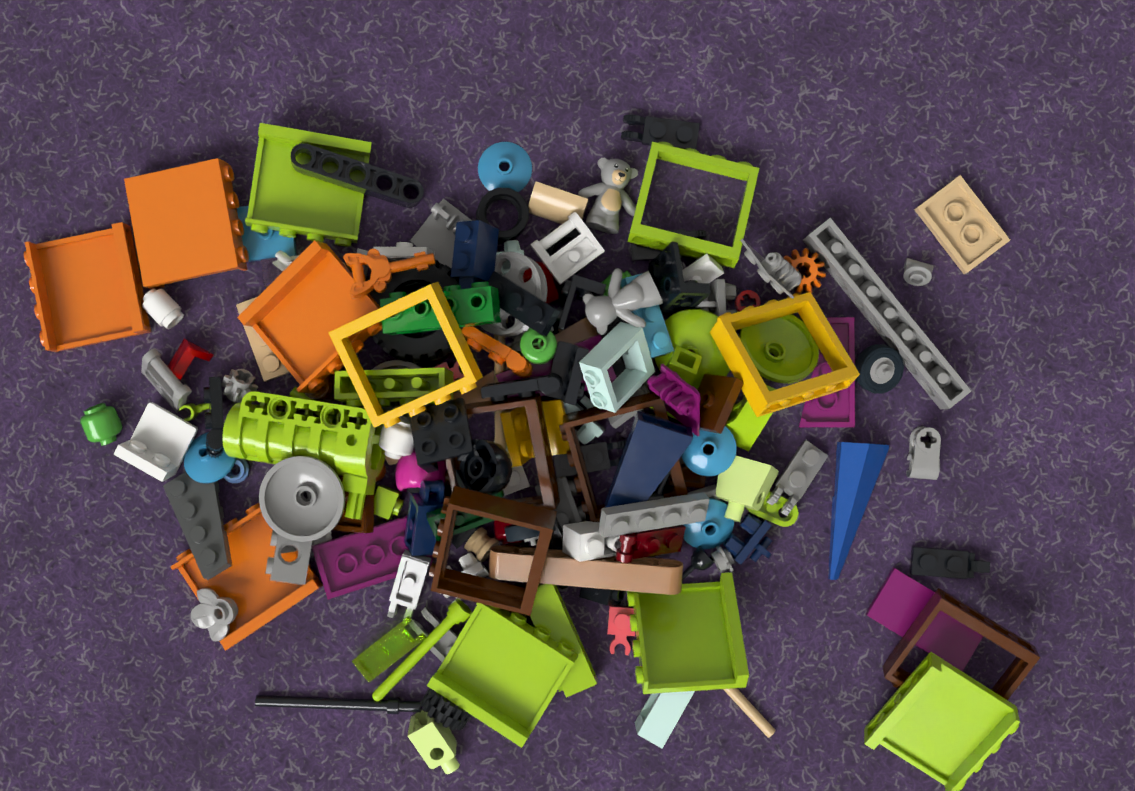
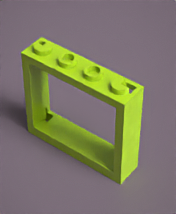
(688, 245)

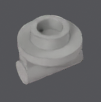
(917, 272)

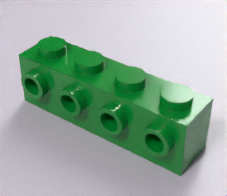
(470, 307)

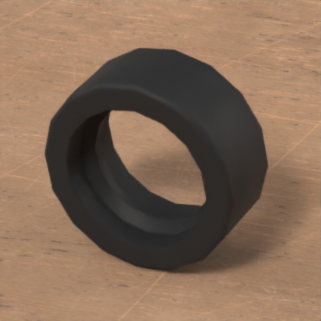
(511, 196)

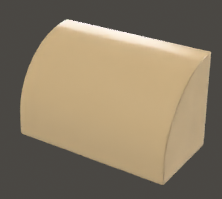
(555, 203)

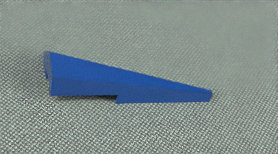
(855, 479)

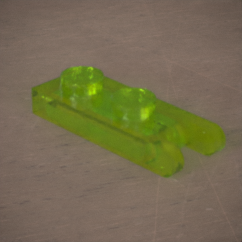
(386, 650)

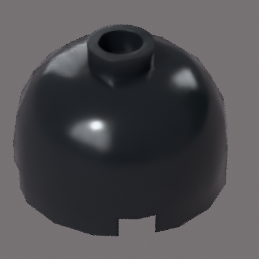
(485, 469)

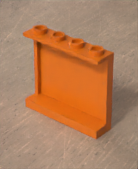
(186, 222)
(87, 288)
(302, 309)
(246, 580)

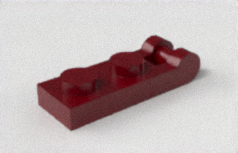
(650, 543)

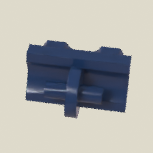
(756, 530)

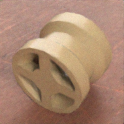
(480, 544)

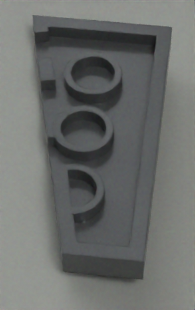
(201, 522)

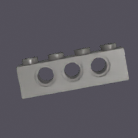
(289, 572)

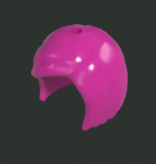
(410, 475)

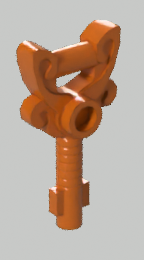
(381, 270)

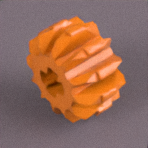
(812, 269)

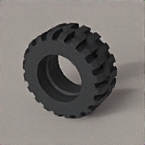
(410, 348)

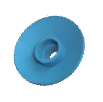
(515, 177)
(714, 463)
(205, 468)
(722, 527)

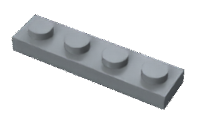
(653, 514)

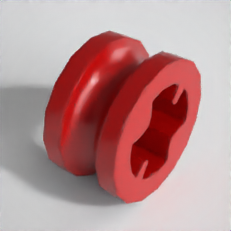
(751, 295)

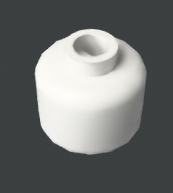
(397, 439)

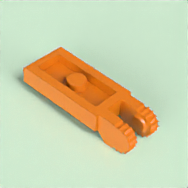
(497, 351)

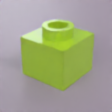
(387, 502)

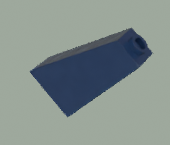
(647, 458)

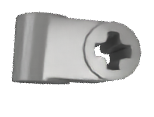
(924, 456)

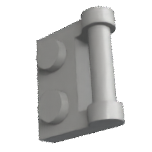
(164, 380)

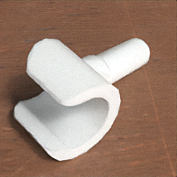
(283, 260)

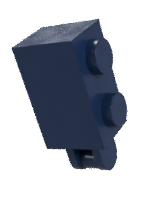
(474, 252)
(418, 533)

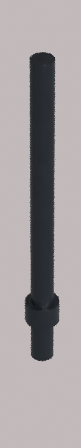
(392, 705)

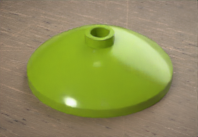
(692, 331)
(788, 341)

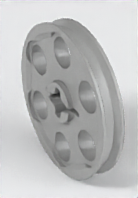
(536, 285)

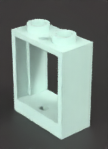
(622, 341)
(661, 716)

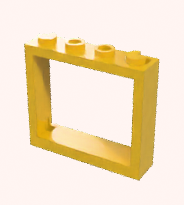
(452, 332)
(742, 367)

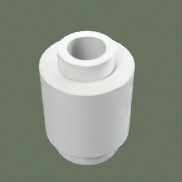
(162, 308)

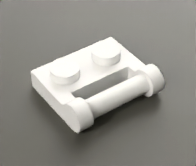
(573, 255)

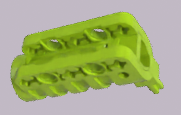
(273, 435)

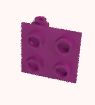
(678, 396)

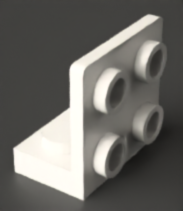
(158, 443)

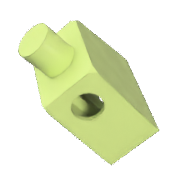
(744, 486)
(433, 742)

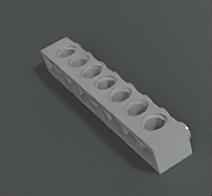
(887, 315)

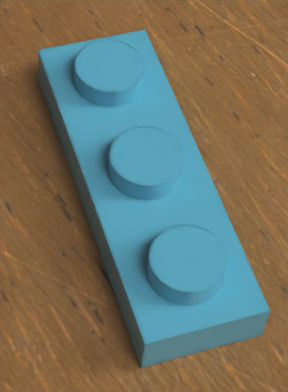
(655, 329)

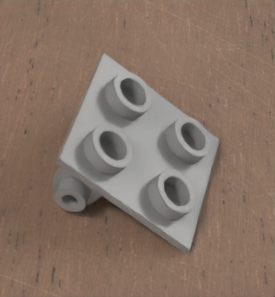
(439, 231)
(774, 270)

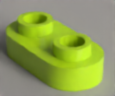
(771, 514)

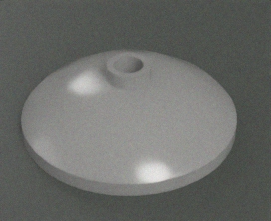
(287, 508)

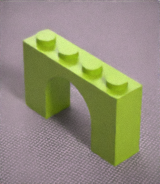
(742, 419)

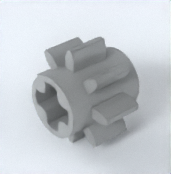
(238, 384)

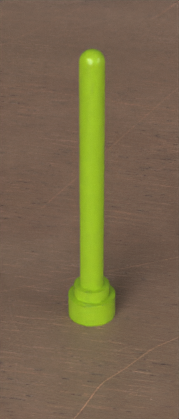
(457, 613)

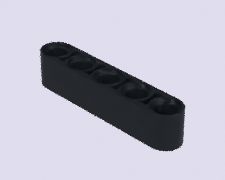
(346, 166)

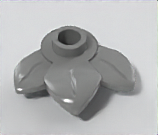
(214, 613)

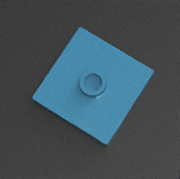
(264, 245)

